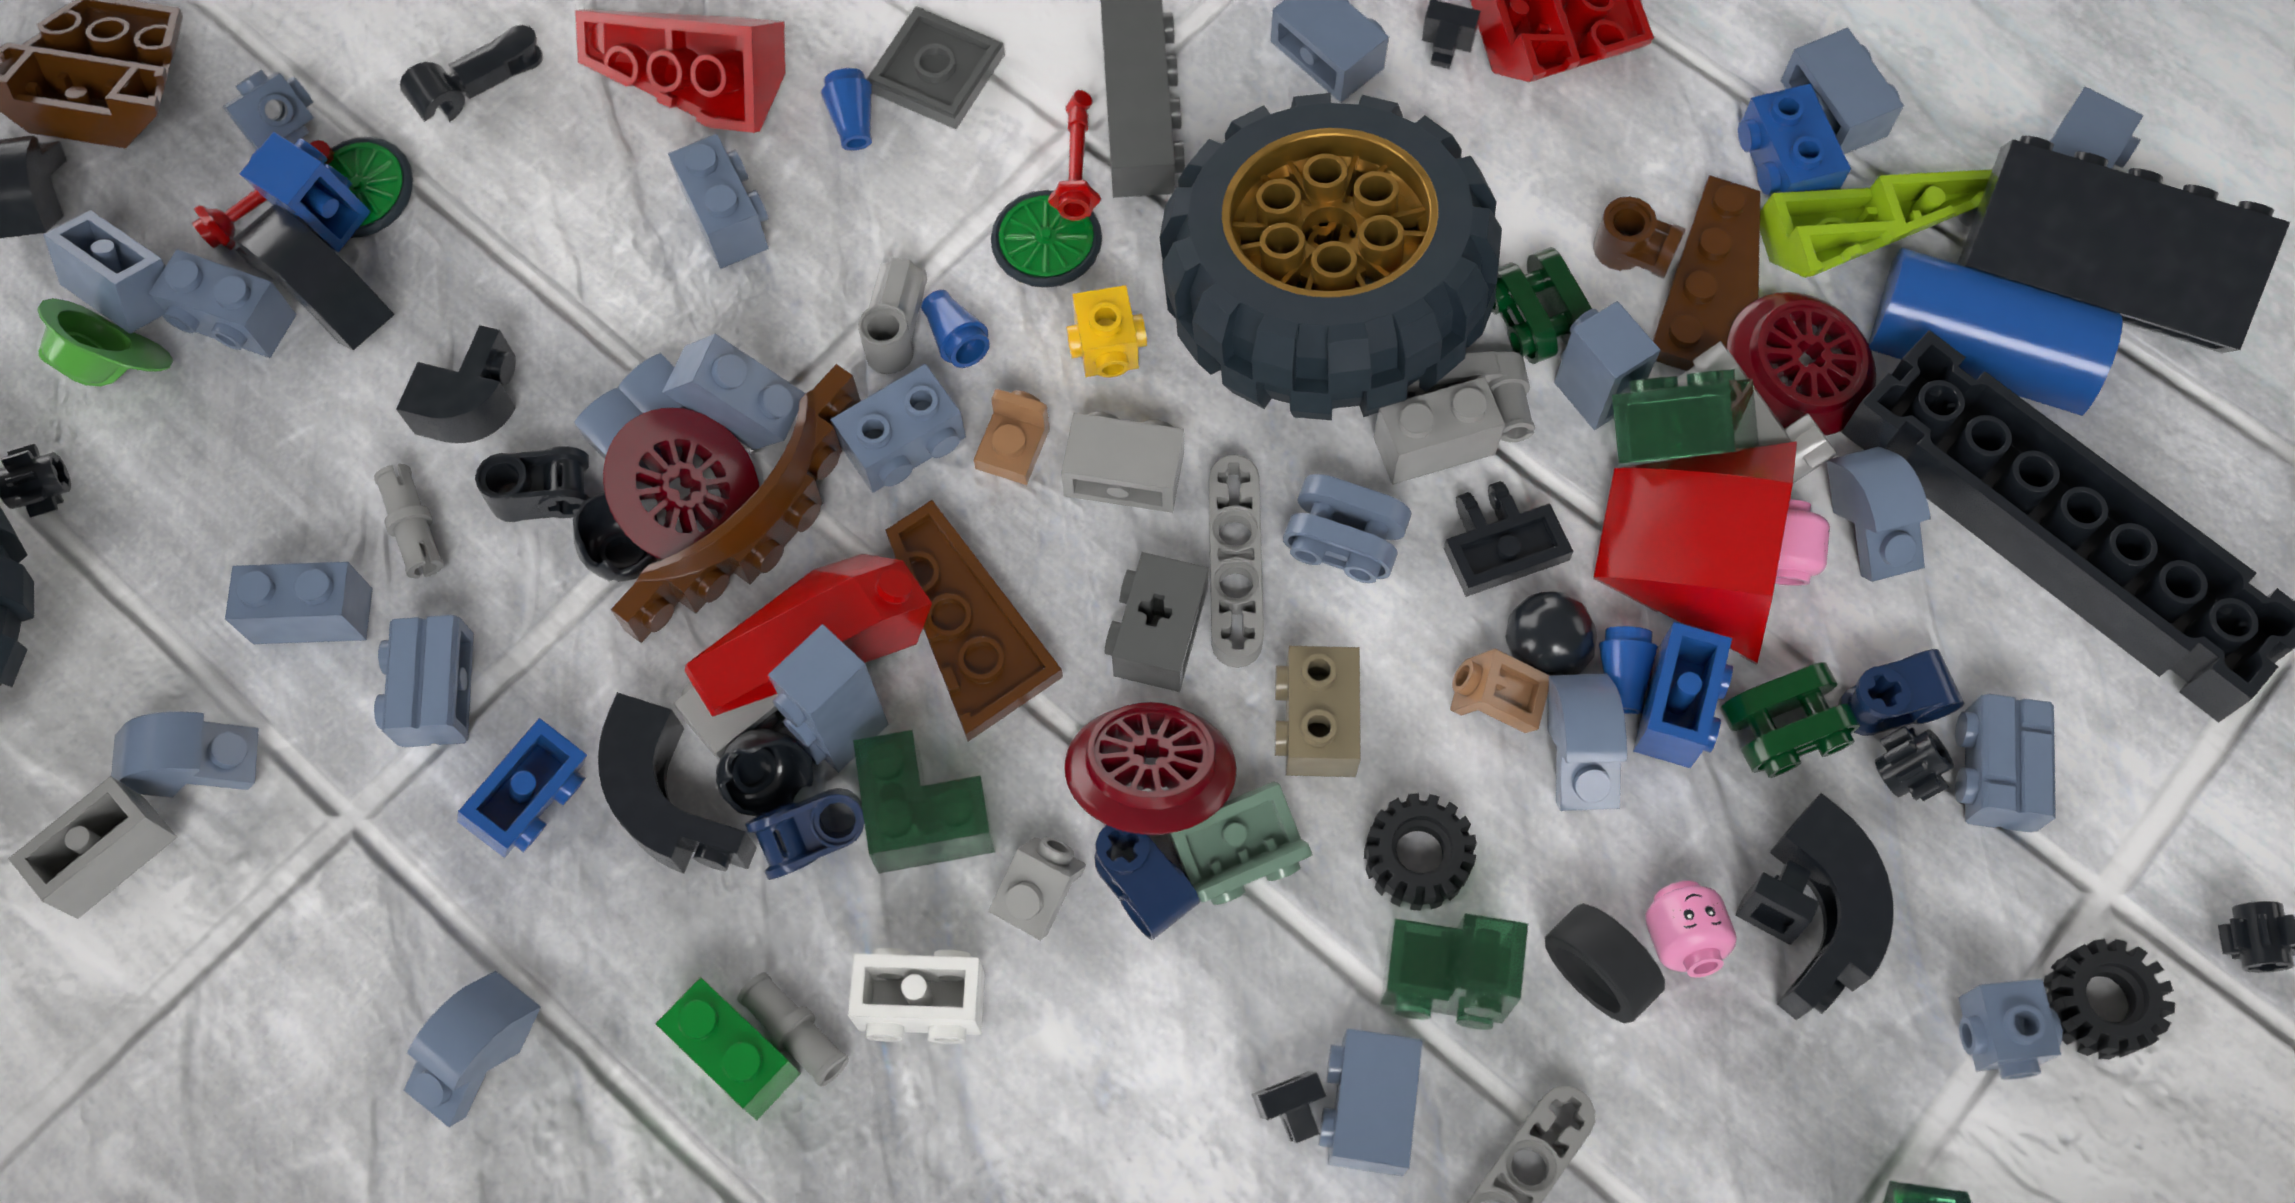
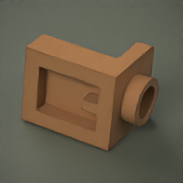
(1013, 436)
(1501, 689)

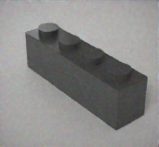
(1139, 97)

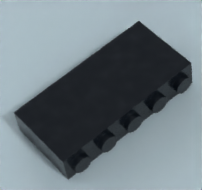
(2125, 243)

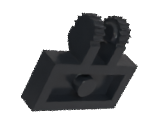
(1507, 548)

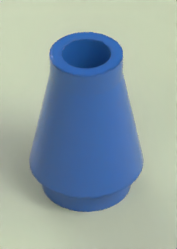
(849, 105)
(956, 331)
(1628, 661)

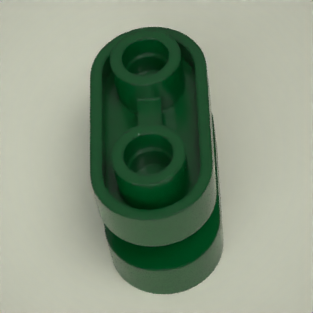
(1539, 304)
(1779, 749)

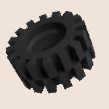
(1426, 817)
(2137, 981)

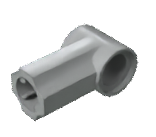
(892, 314)

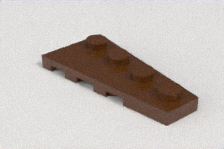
(1714, 274)
(973, 629)

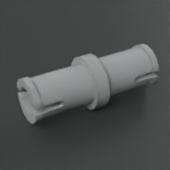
(408, 521)
(793, 1029)

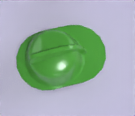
(93, 348)

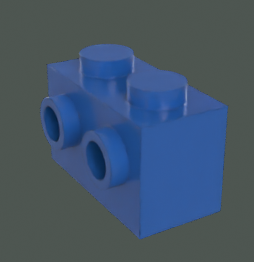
(1792, 142)
(306, 188)
(1683, 696)
(520, 789)

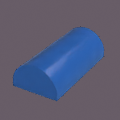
(2016, 333)

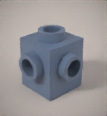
(249, 108)
(2010, 1028)

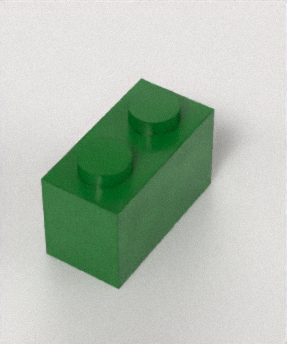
(728, 1048)

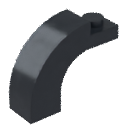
(313, 276)
(633, 775)
(1853, 901)

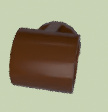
(1650, 242)

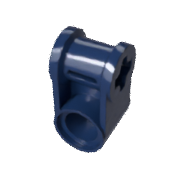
(1903, 693)
(803, 831)
(1149, 886)

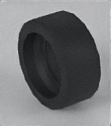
(1605, 963)

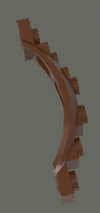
(757, 532)

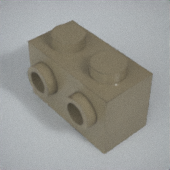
(1321, 711)

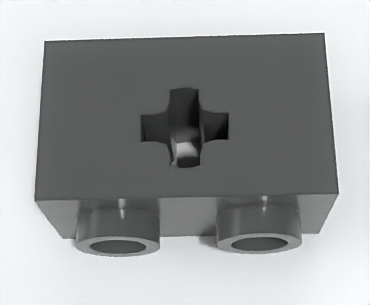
(1162, 652)

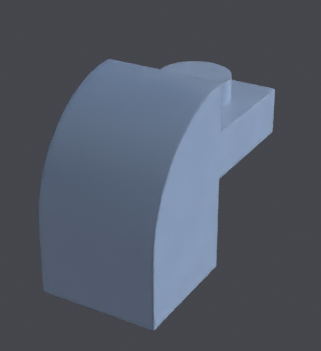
(1886, 504)
(1590, 740)
(178, 748)
(464, 1041)

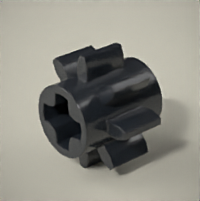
(33, 480)
(1914, 763)
(2260, 937)

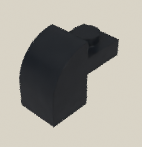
(26, 189)
(462, 403)

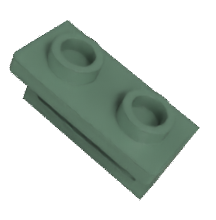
(1241, 844)

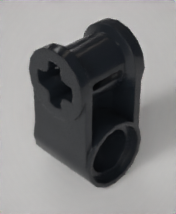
(540, 480)

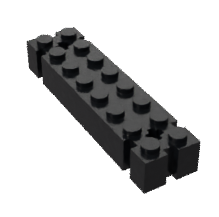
(2079, 527)

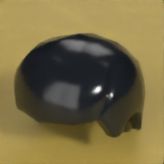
(604, 545)
(1552, 634)
(762, 771)

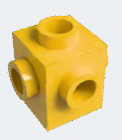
(1106, 332)

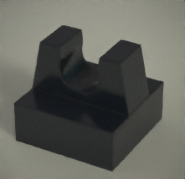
(1449, 29)
(1779, 903)
(1291, 1102)

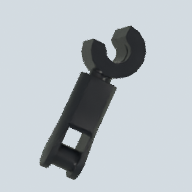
(430, 87)

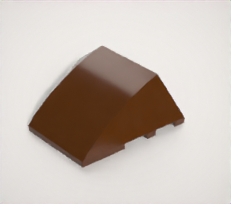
(91, 71)

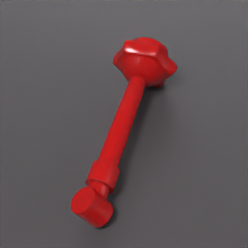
(1075, 197)
(218, 226)

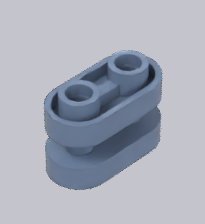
(1346, 528)

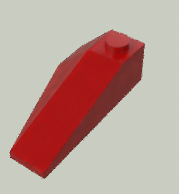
(702, 64)
(862, 600)

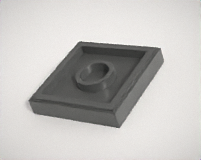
(936, 67)

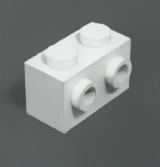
(917, 995)

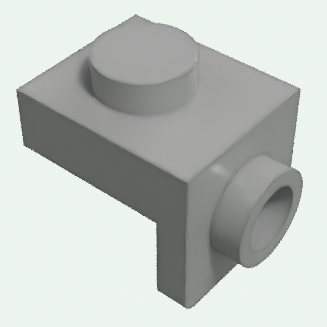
(1036, 885)

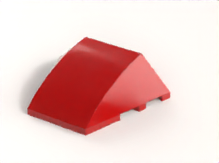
(1553, 36)
(1701, 539)

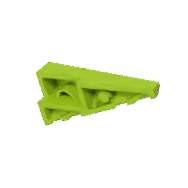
(1830, 227)

